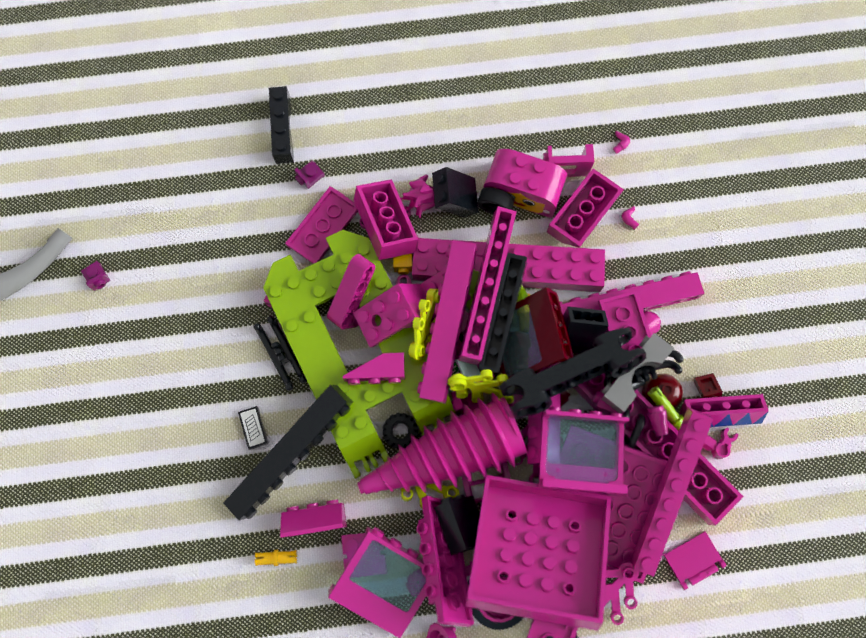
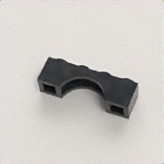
(280, 125)

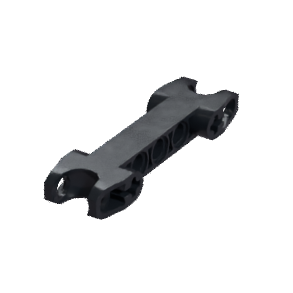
(540, 387)

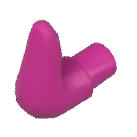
(623, 144)
(628, 220)

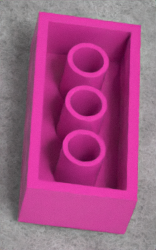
(385, 219)

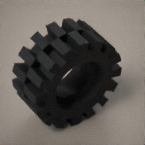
(393, 420)

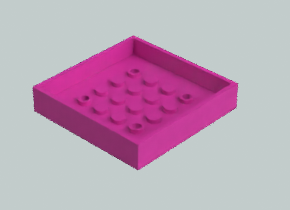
(541, 553)

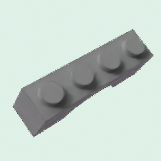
(621, 393)

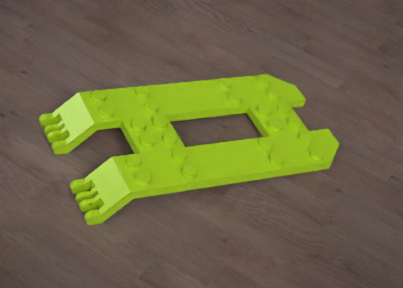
(294, 301)

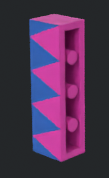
(730, 409)

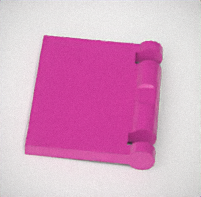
(694, 560)

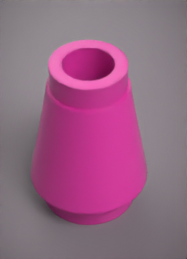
(658, 418)

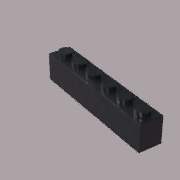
(503, 313)

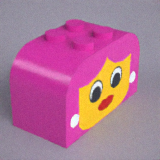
(530, 180)

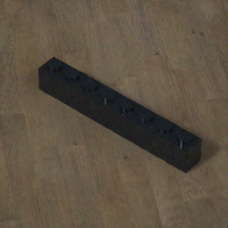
(288, 452)

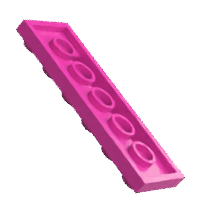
(444, 573)

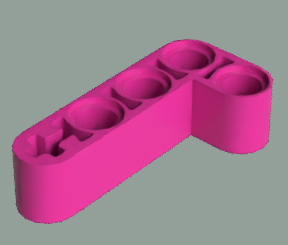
(351, 292)

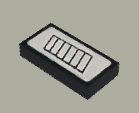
(253, 428)

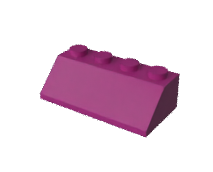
(584, 209)

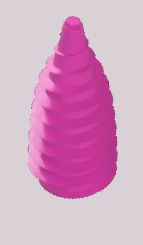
(452, 450)

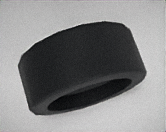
(491, 198)

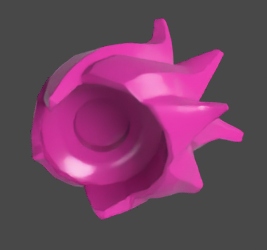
(420, 195)

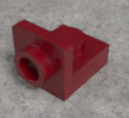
(708, 386)

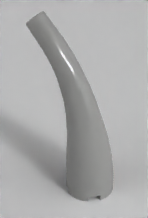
(23, 274)

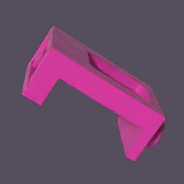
(582, 162)

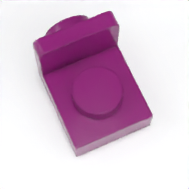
(309, 174)
(95, 276)

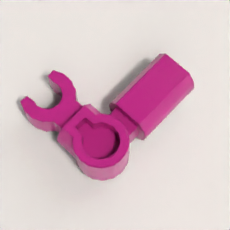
(722, 447)

